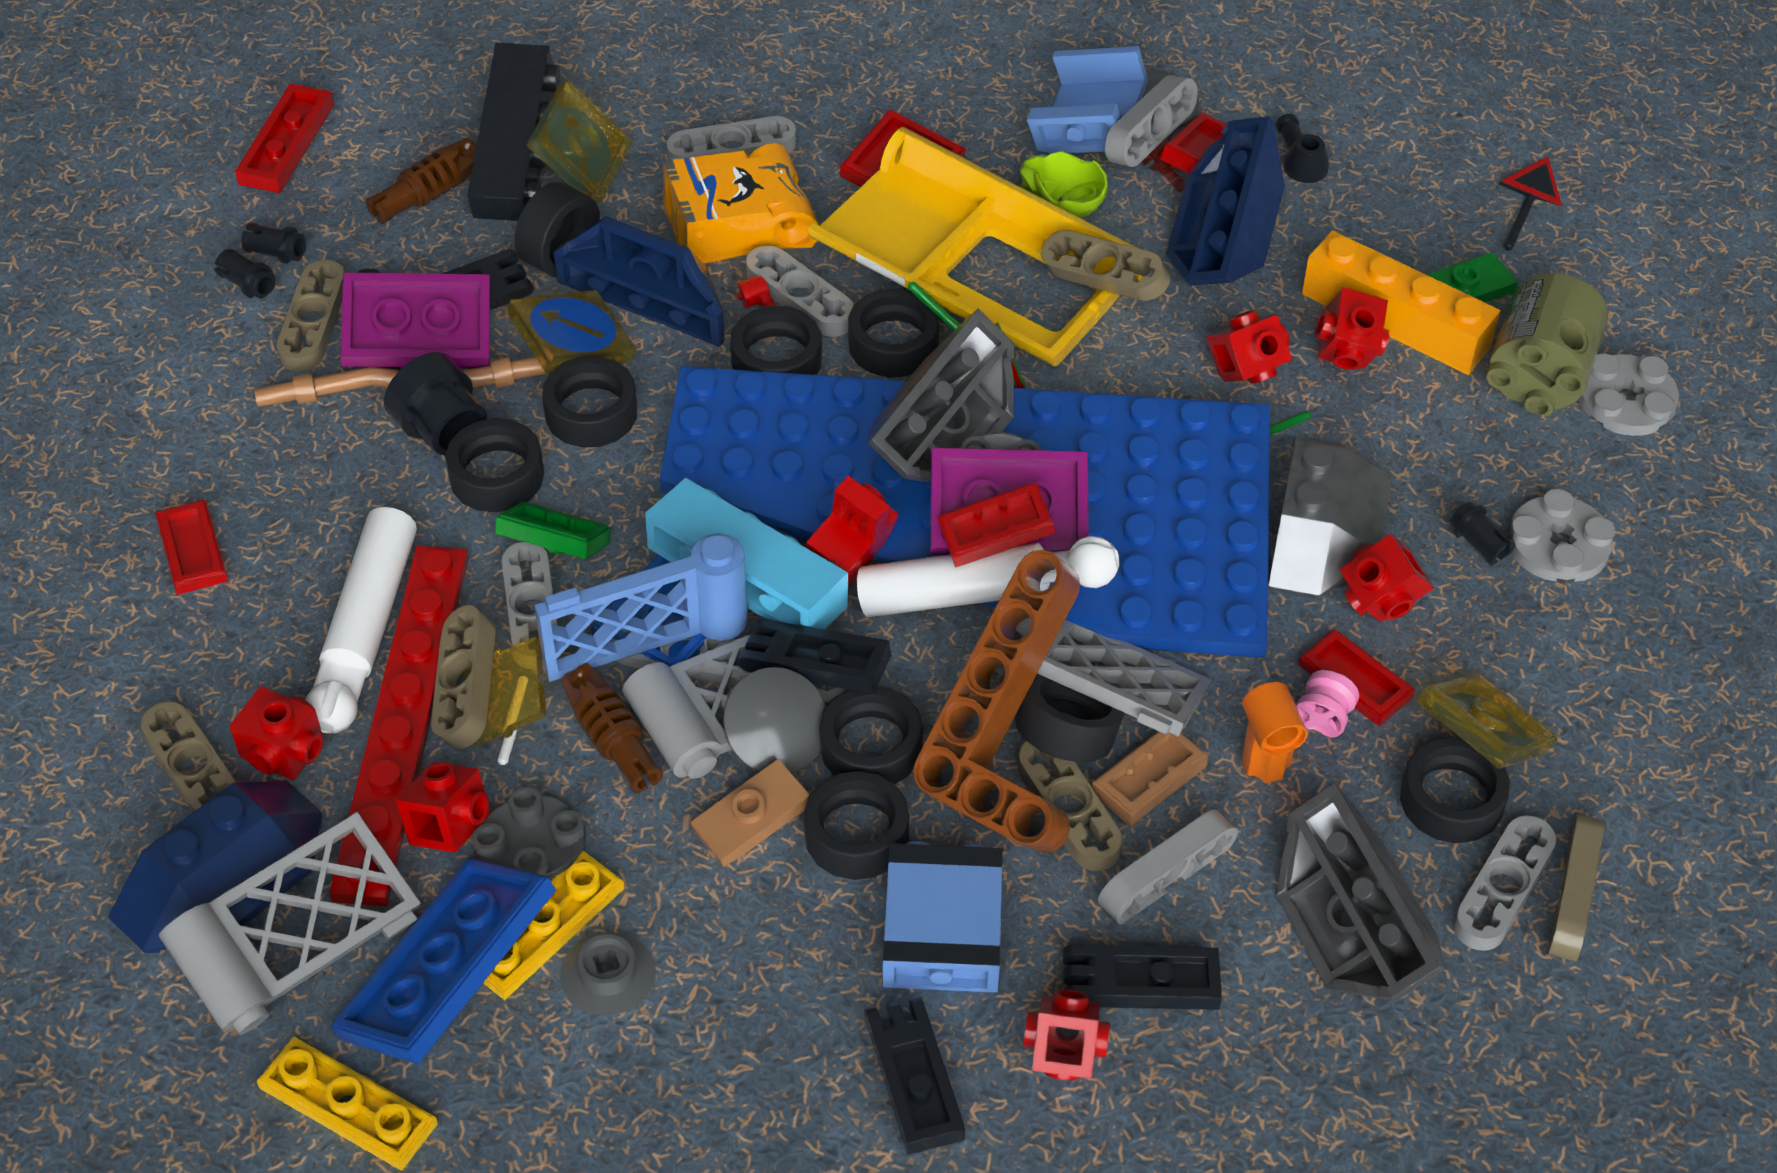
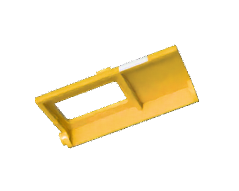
(932, 210)

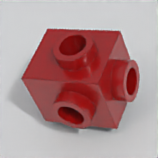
(1352, 329)
(1250, 347)
(1385, 579)
(277, 733)
(443, 806)
(1063, 1055)

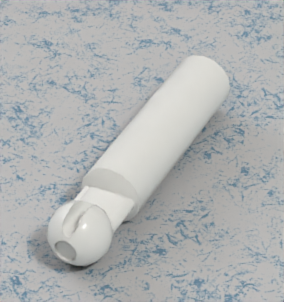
(938, 584)
(361, 617)

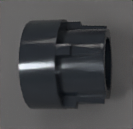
(432, 400)

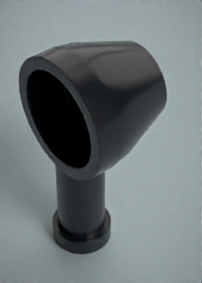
(1307, 154)

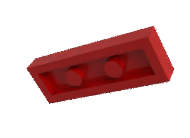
(284, 138)

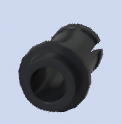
(284, 243)
(245, 274)
(1481, 532)

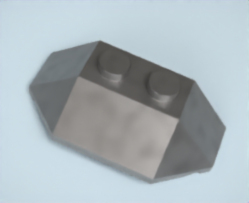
(952, 395)
(1328, 513)
(1353, 903)

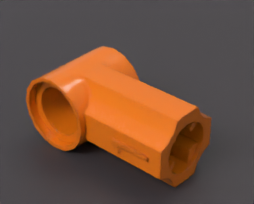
(1271, 732)

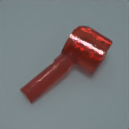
(1163, 167)

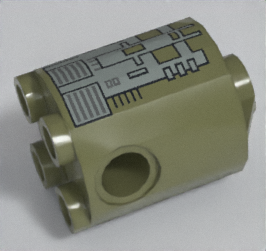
(1548, 342)

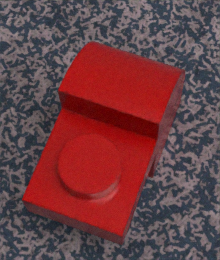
(855, 528)

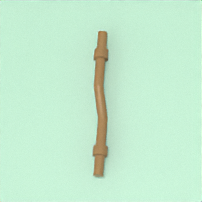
(306, 387)

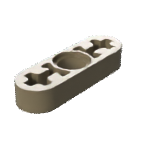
(1119, 278)
(307, 300)
(462, 710)
(191, 744)
(1071, 781)
(1578, 886)

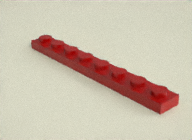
(401, 715)

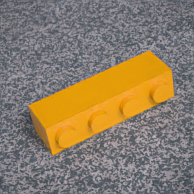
(1419, 308)

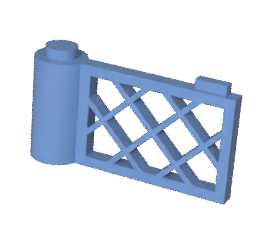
(708, 596)

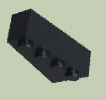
(516, 97)

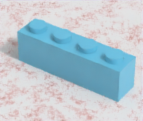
(781, 575)

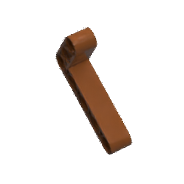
(999, 706)

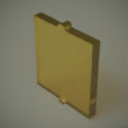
(515, 690)

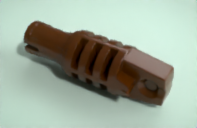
(425, 180)
(610, 726)

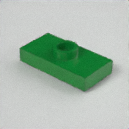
(1479, 277)
(553, 530)

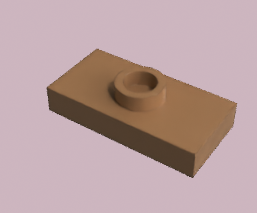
(1149, 775)
(751, 813)

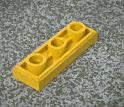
(578, 898)
(371, 1119)

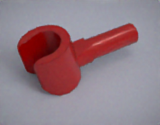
(754, 292)

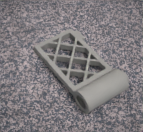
(1131, 697)
(679, 713)
(226, 965)

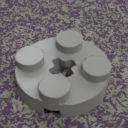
(1646, 376)
(1561, 513)

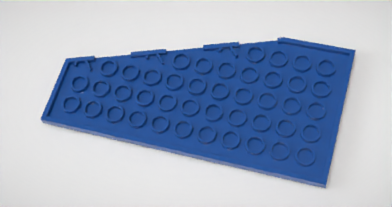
(1167, 485)

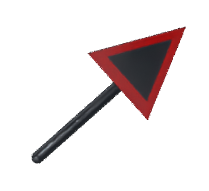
(1536, 183)

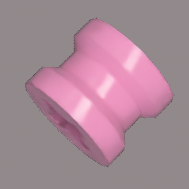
(1327, 702)

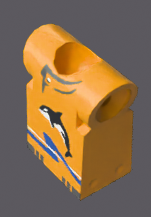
(736, 203)

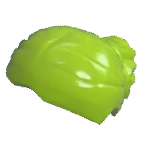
(1064, 174)

